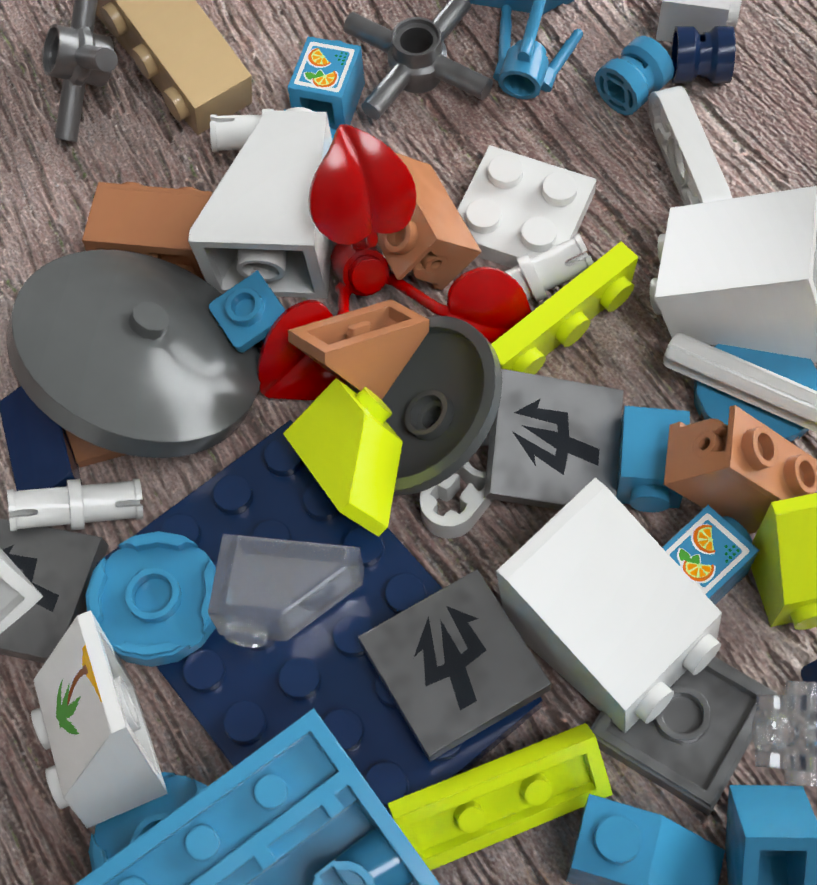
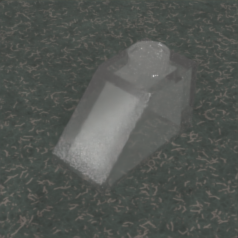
(278, 586)

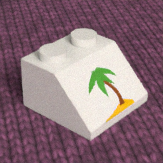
(94, 728)

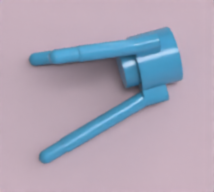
(525, 67)

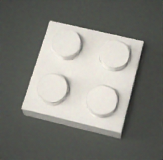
(523, 206)

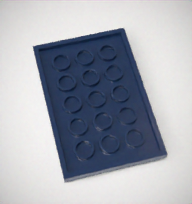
(257, 692)

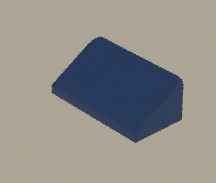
(36, 445)

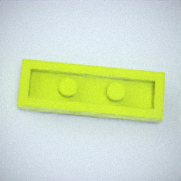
(568, 312)
(503, 797)

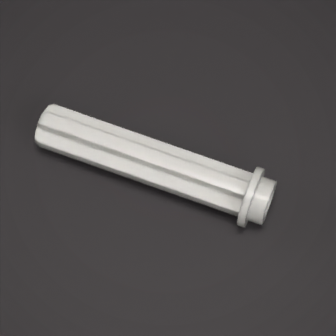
(742, 380)

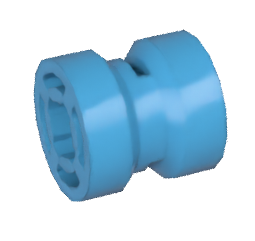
(639, 71)

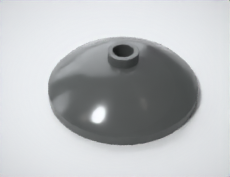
(443, 403)

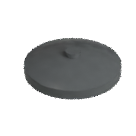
(129, 354)

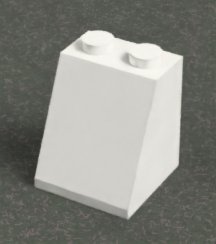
(263, 213)
(742, 272)
(609, 607)

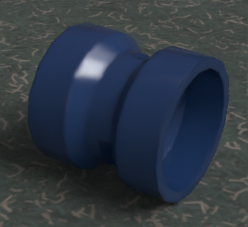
(703, 54)

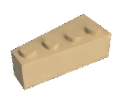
(181, 56)

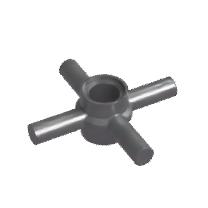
(416, 56)
(79, 60)

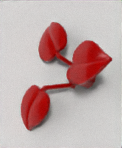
(353, 197)

